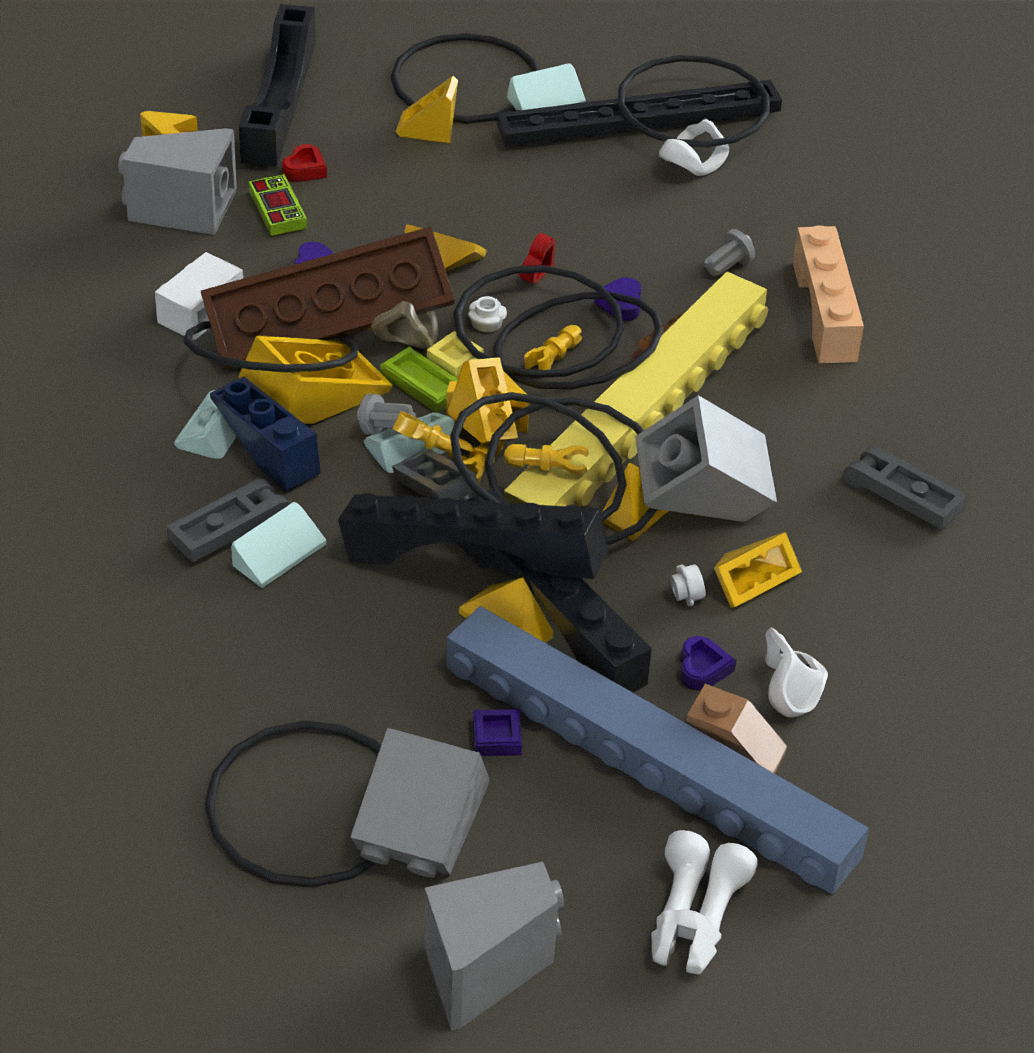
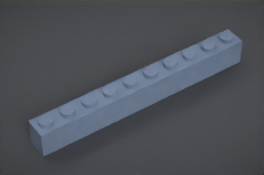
(658, 750)

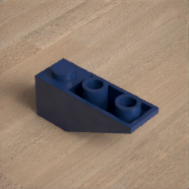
(271, 434)

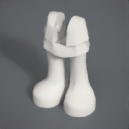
(688, 859)

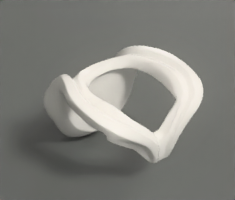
(686, 157)
(794, 686)

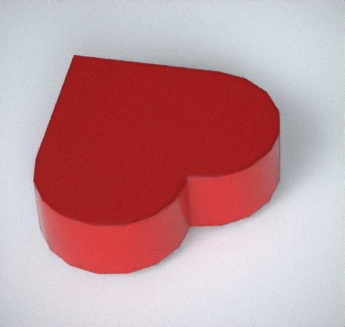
(304, 164)
(540, 253)

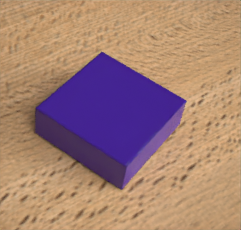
(497, 732)

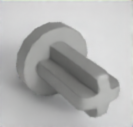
(736, 249)
(376, 414)

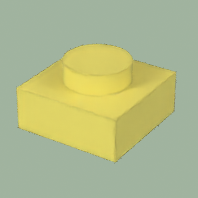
(451, 354)

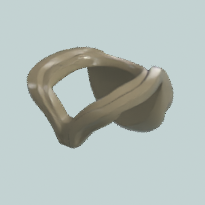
(413, 330)

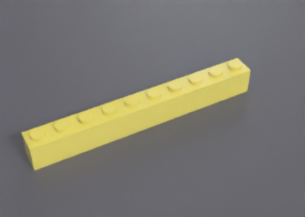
(650, 391)

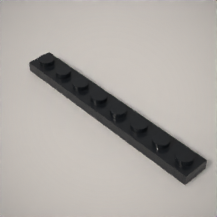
(651, 110)

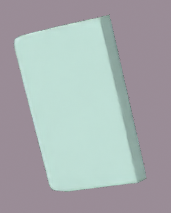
(545, 88)
(206, 432)
(392, 447)
(276, 545)

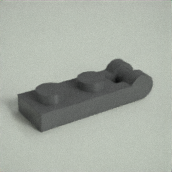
(905, 486)
(225, 519)

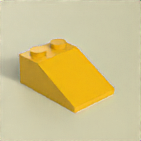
(315, 393)

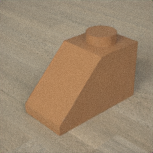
(737, 725)

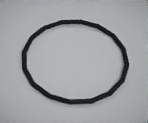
(452, 37)
(700, 59)
(550, 270)
(268, 366)
(589, 381)
(566, 402)
(548, 403)
(232, 852)

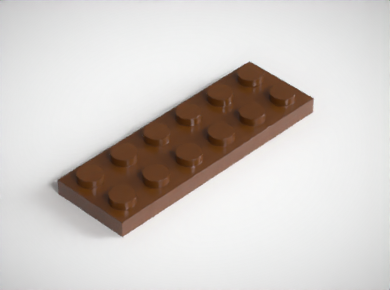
(329, 293)

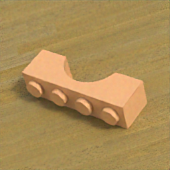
(835, 311)

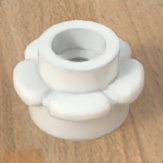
(487, 314)
(688, 584)

